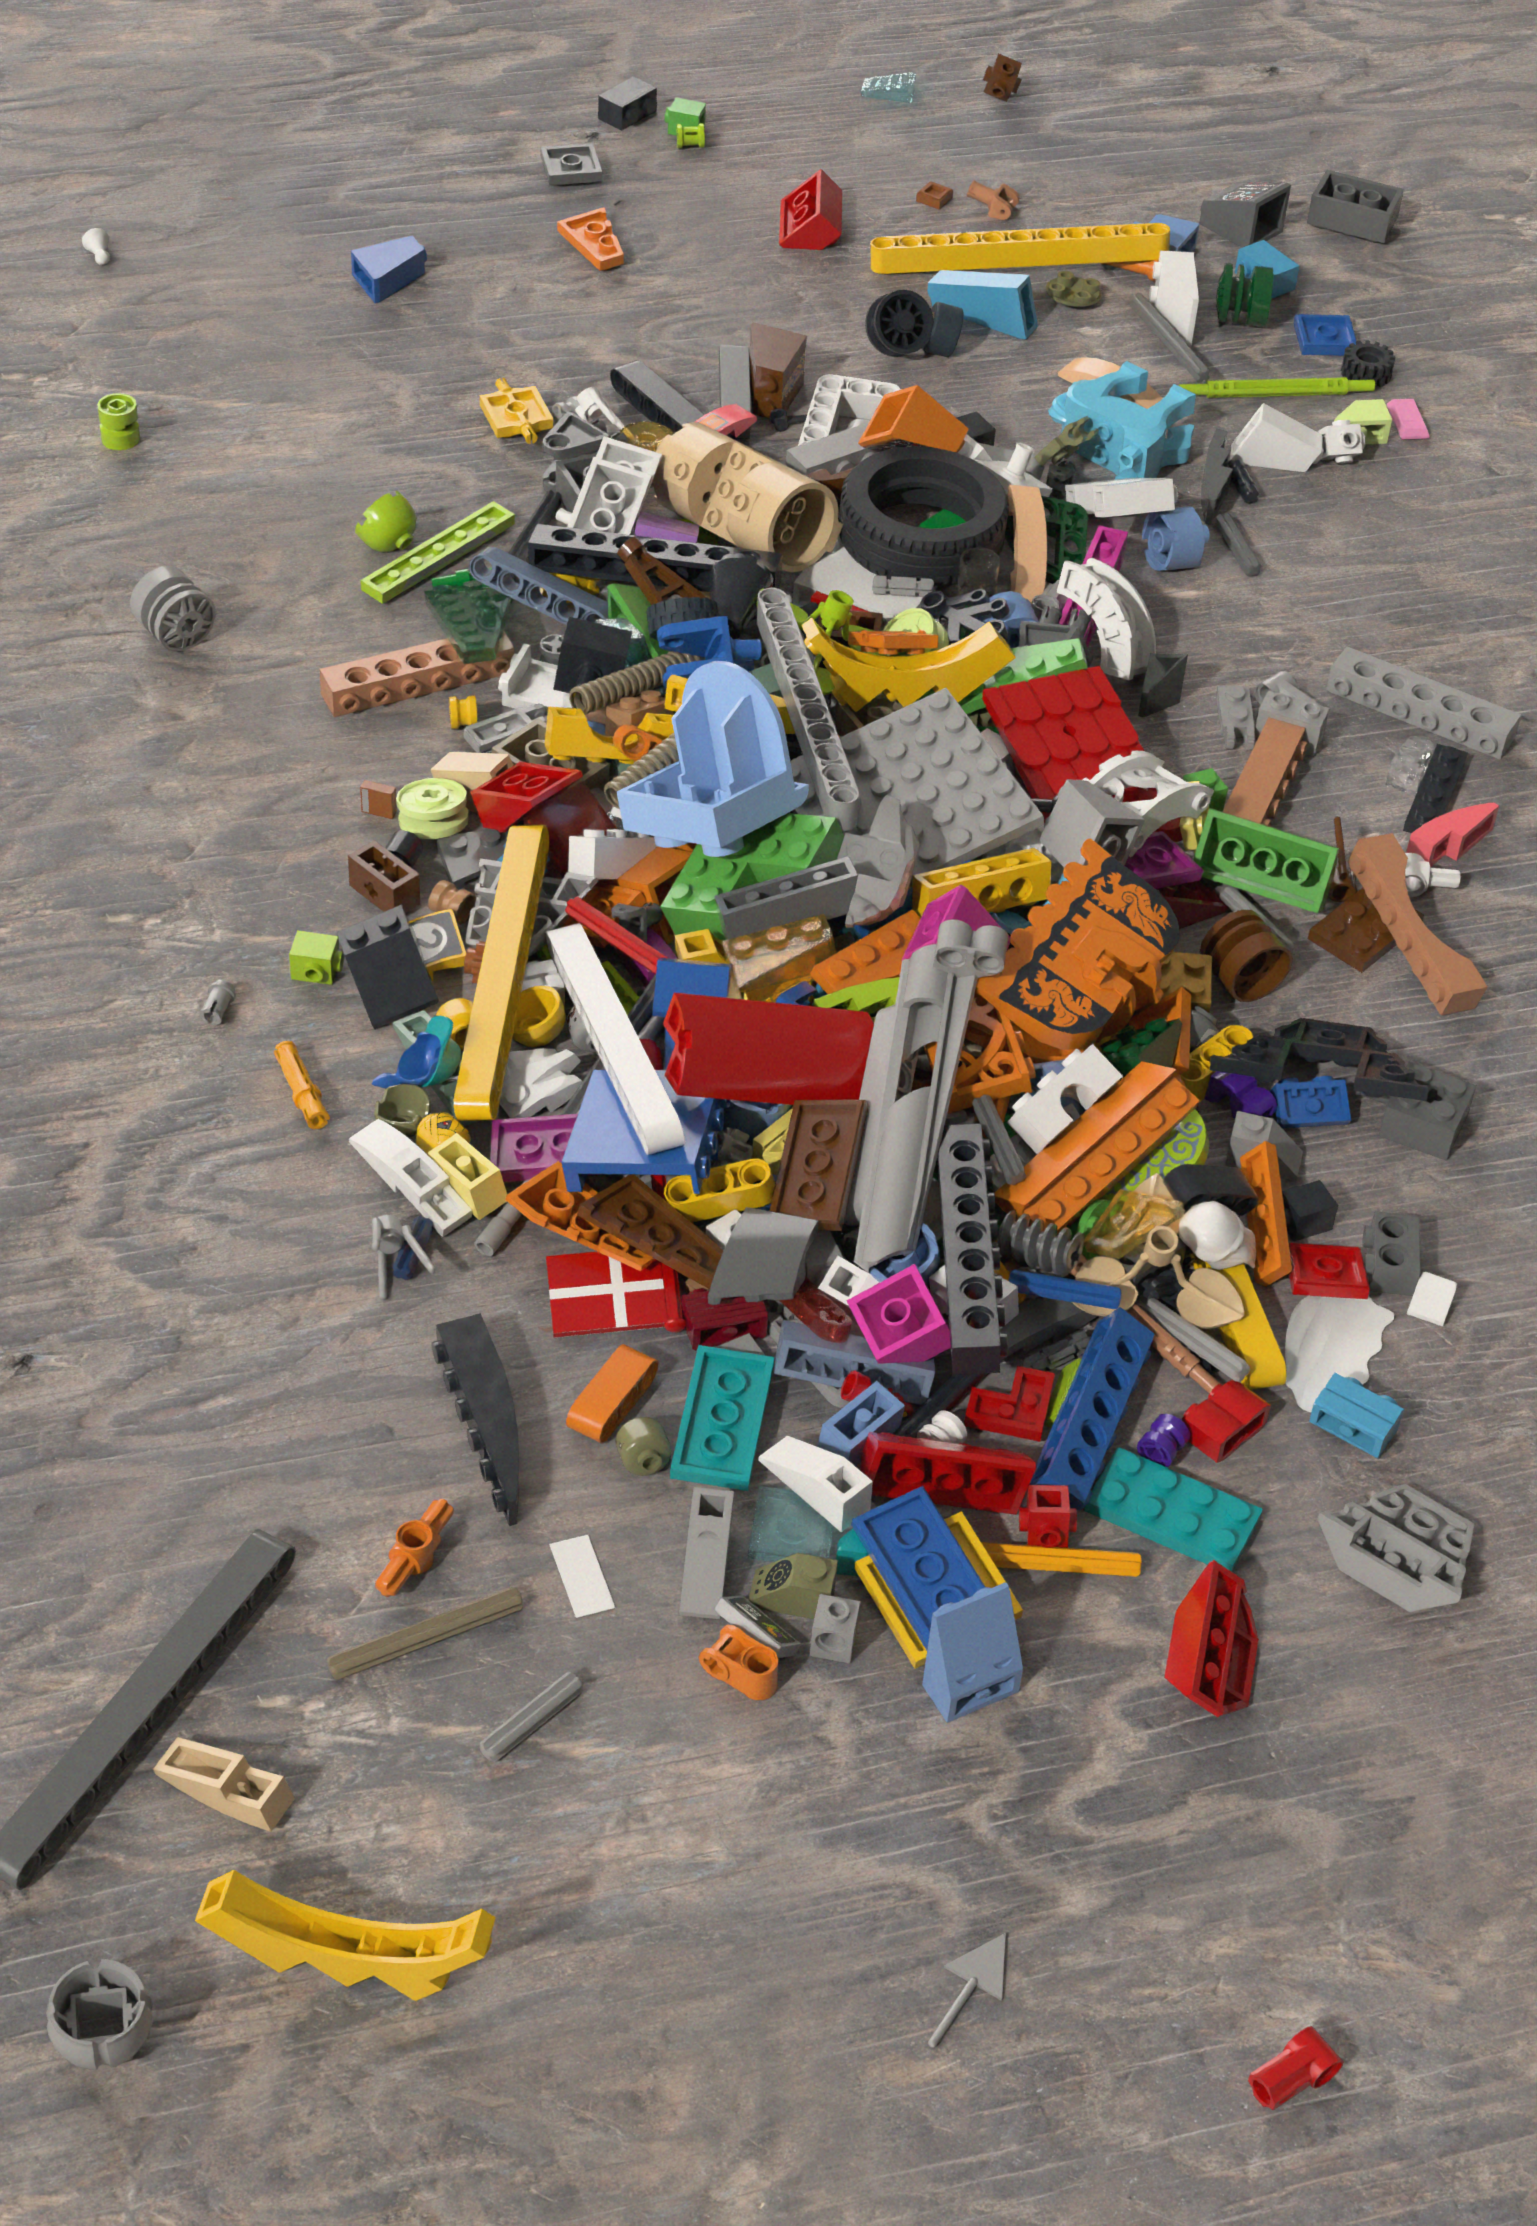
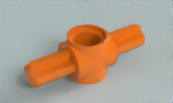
(413, 1561)

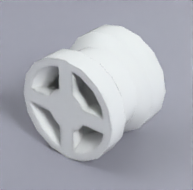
(944, 1428)

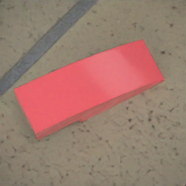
(1453, 832)

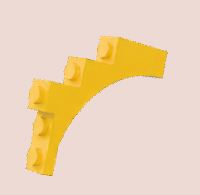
(863, 676)
(348, 1949)

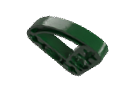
(1061, 524)

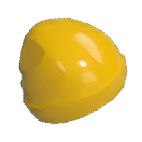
(539, 1016)

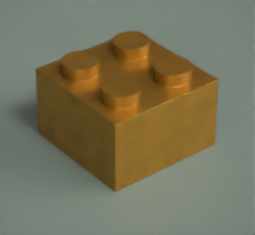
(1191, 973)

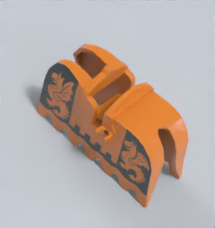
(1083, 960)

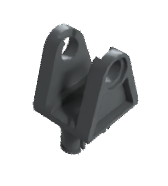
(577, 438)
(1049, 630)

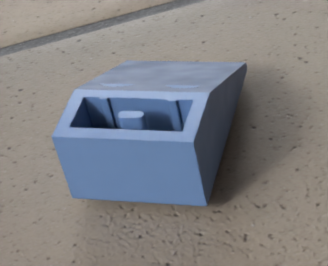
(973, 1653)

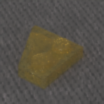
(1129, 1221)

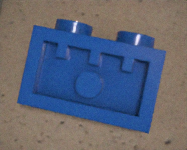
(1311, 1103)

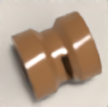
(447, 896)

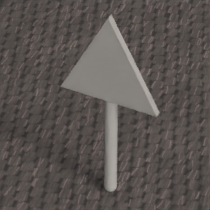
(981, 1968)

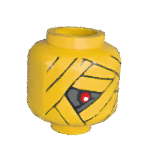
(438, 1128)

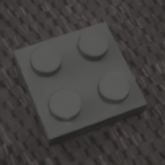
(571, 164)

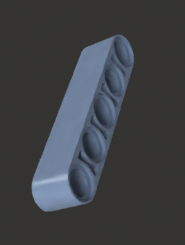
(528, 590)

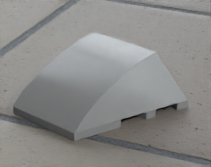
(550, 909)
(1401, 1547)

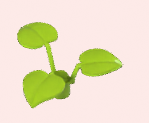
(834, 614)

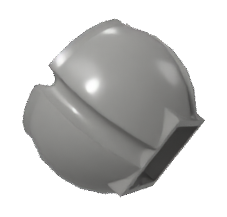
(94, 1994)

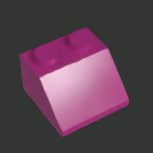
(901, 1319)

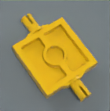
(516, 411)

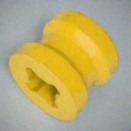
(462, 711)

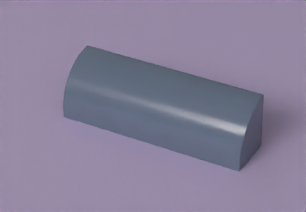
(813, 1359)

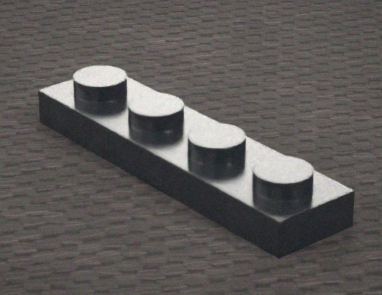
(1436, 786)

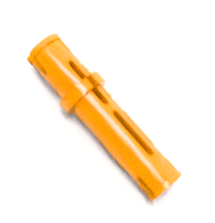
(305, 1093)

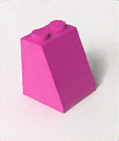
(953, 905)

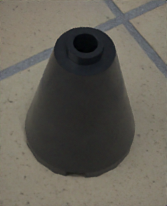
(736, 587)

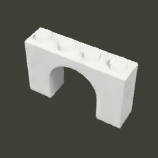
(1124, 496)

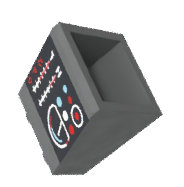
(1247, 211)

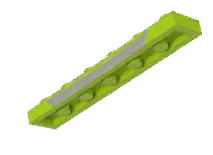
(437, 552)

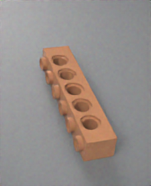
(405, 675)

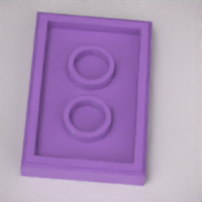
(665, 528)

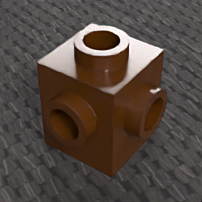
(1002, 77)

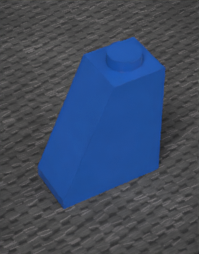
(388, 266)

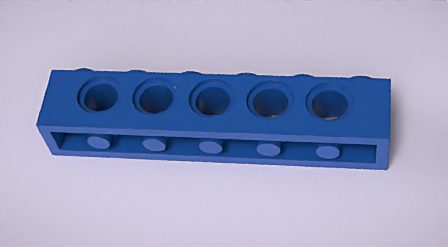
(1094, 1406)

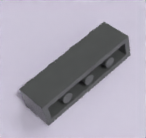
(788, 898)

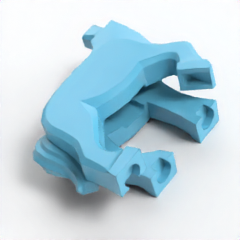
(1129, 435)

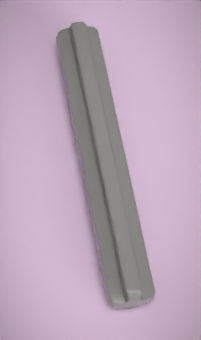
(1195, 1339)

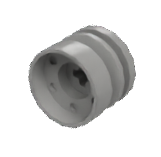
(172, 608)

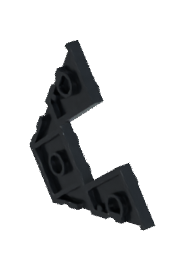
(1313, 1040)

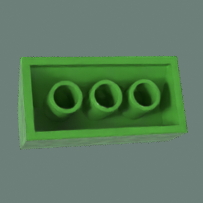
(1266, 861)

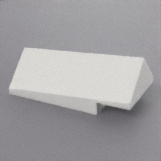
(615, 488)

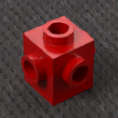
(1051, 1524)

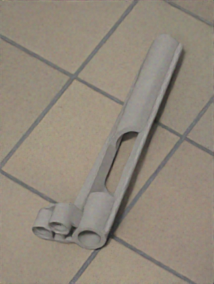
(930, 1006)

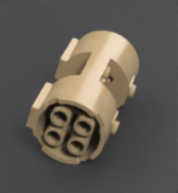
(746, 496)

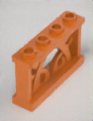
(991, 1058)

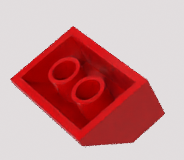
(811, 214)

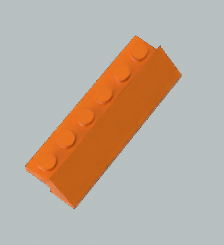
(1100, 1147)

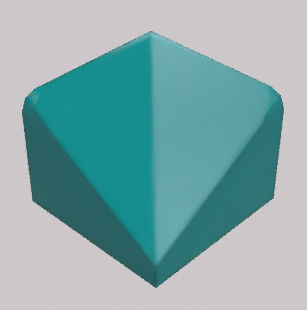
(848, 1551)

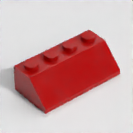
(948, 1471)

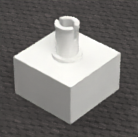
(1014, 471)

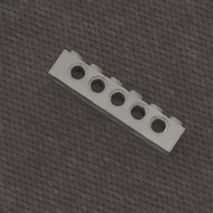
(1423, 702)

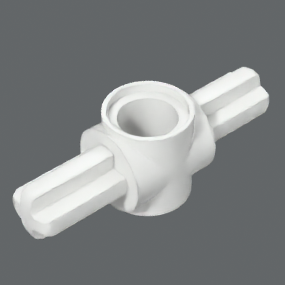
(1420, 876)

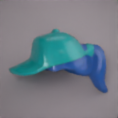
(428, 1060)

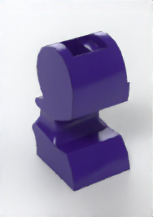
(1243, 1094)

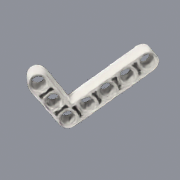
(841, 397)

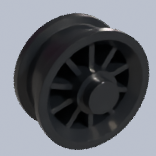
(899, 323)

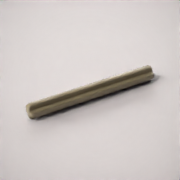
(424, 1633)

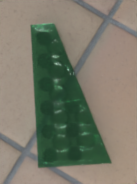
(470, 618)

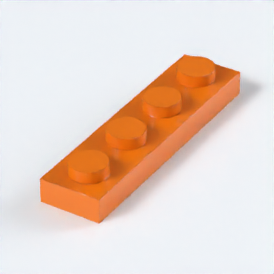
(1268, 1217)

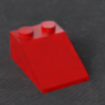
(519, 792)

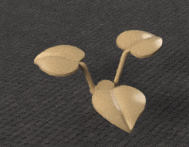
(1205, 1300)

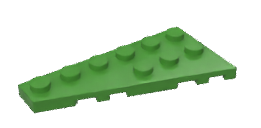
(1029, 664)

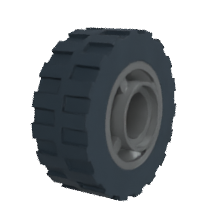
(679, 611)

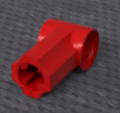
(1303, 2063)

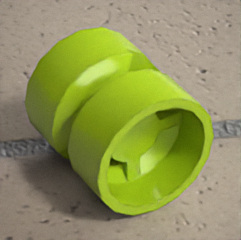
(118, 421)

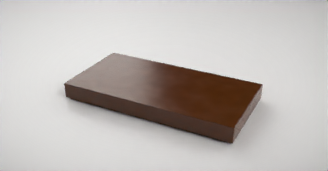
(820, 1160)

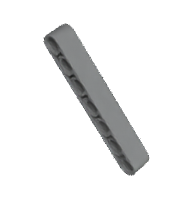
(871, 1092)

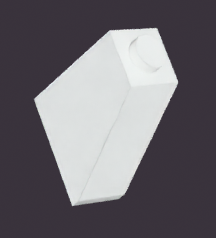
(1277, 442)

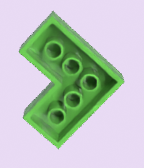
(768, 852)

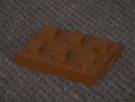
(1354, 932)

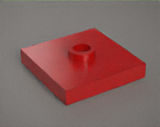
(1328, 1271)

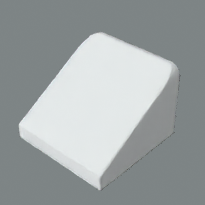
(1432, 1298)

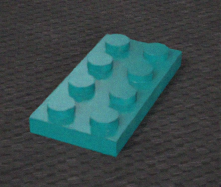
(722, 1418)
(1173, 1509)

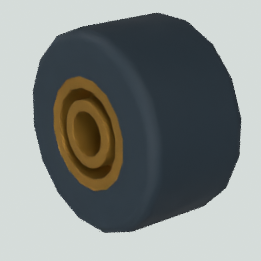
(945, 330)

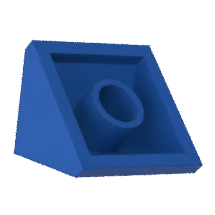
(688, 978)

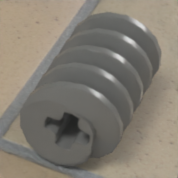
(1039, 1246)

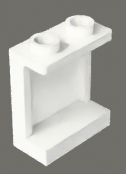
(530, 683)

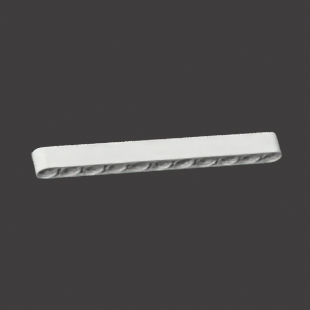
(615, 1040)

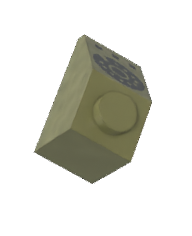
(793, 1584)

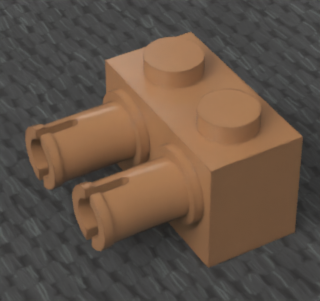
(629, 711)

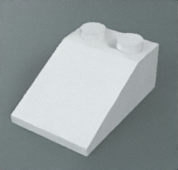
(1176, 291)

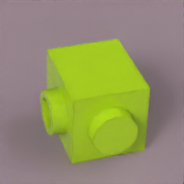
(315, 957)

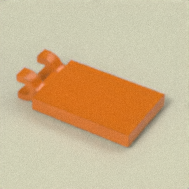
(1171, 1007)

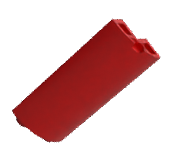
(765, 1050)

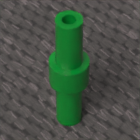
(454, 580)

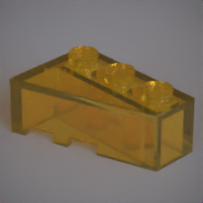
(777, 957)

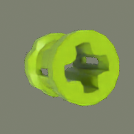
(690, 135)

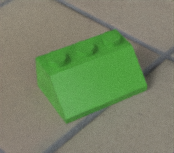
(631, 603)

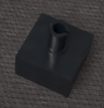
(590, 653)

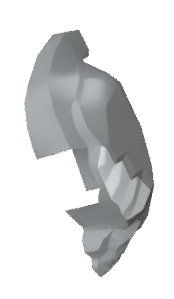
(881, 864)

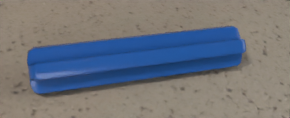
(1066, 1289)

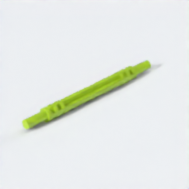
(1279, 387)

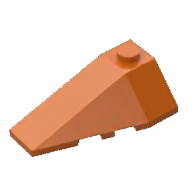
(549, 1204)

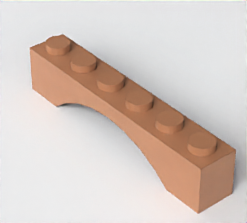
(1445, 974)

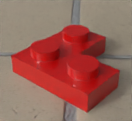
(1017, 1414)

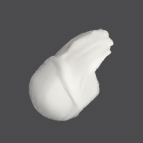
(1217, 1236)

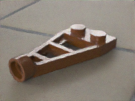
(641, 564)

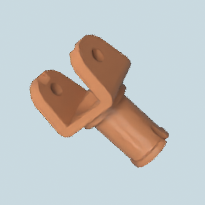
(995, 199)

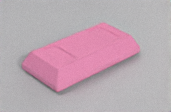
(1407, 419)

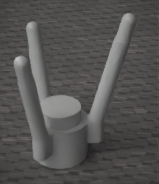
(388, 1239)

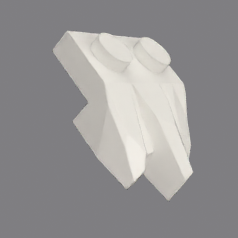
(538, 1080)

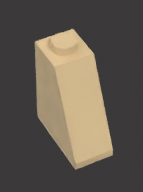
(471, 770)

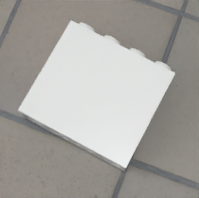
(843, 573)

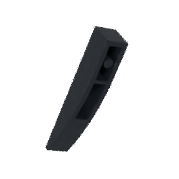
(484, 1403)

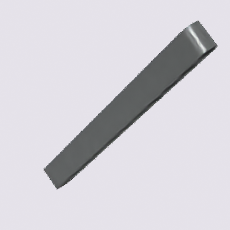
(140, 1707)

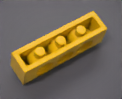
(993, 881)

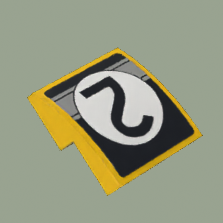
(439, 940)

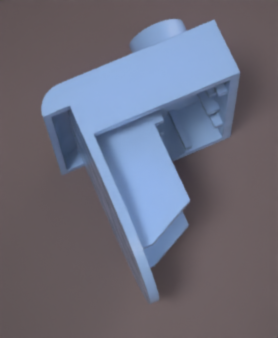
(729, 767)

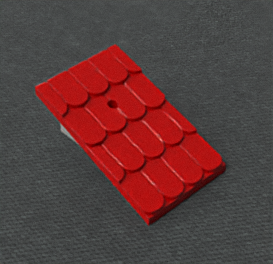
(1064, 731)

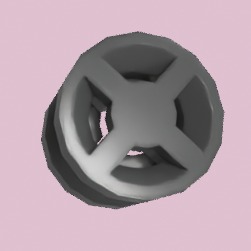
(550, 648)

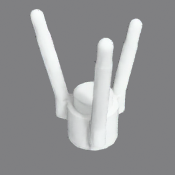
(594, 405)

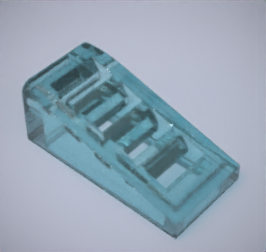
(890, 87)

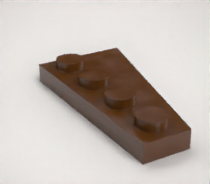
(654, 1227)

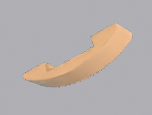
(1093, 368)
(1029, 540)

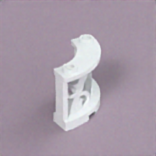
(1118, 611)
(1144, 770)

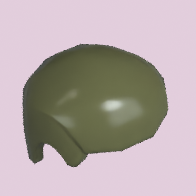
(403, 1107)

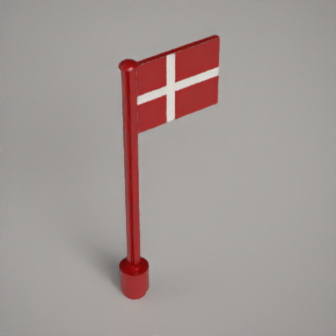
(607, 1296)

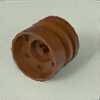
(1246, 955)

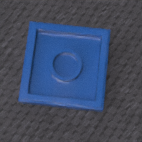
(1324, 334)

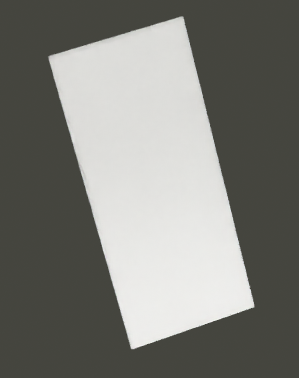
(582, 1576)

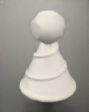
(96, 242)

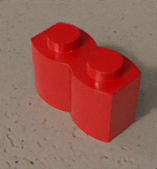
(1225, 1419)

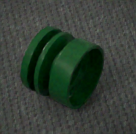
(1245, 294)

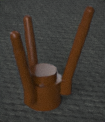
(1344, 881)

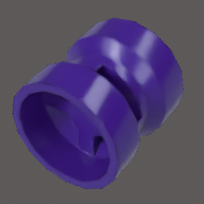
(1163, 1440)

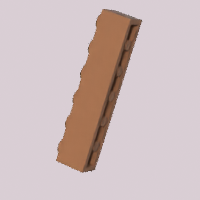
(1267, 772)

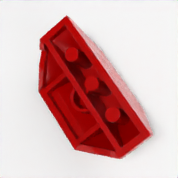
(1214, 1643)

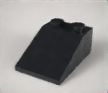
(388, 967)

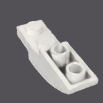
(413, 1173)

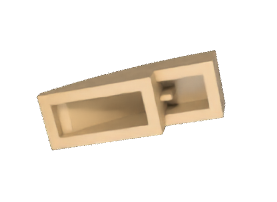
(226, 1783)

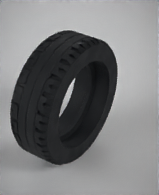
(926, 478)

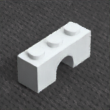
(1084, 1078)

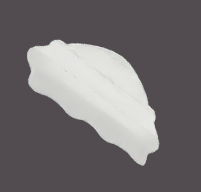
(1329, 1338)

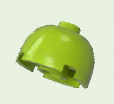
(388, 524)

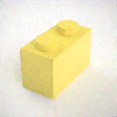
(470, 1175)

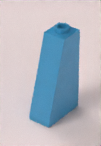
(988, 299)

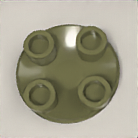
(1073, 290)

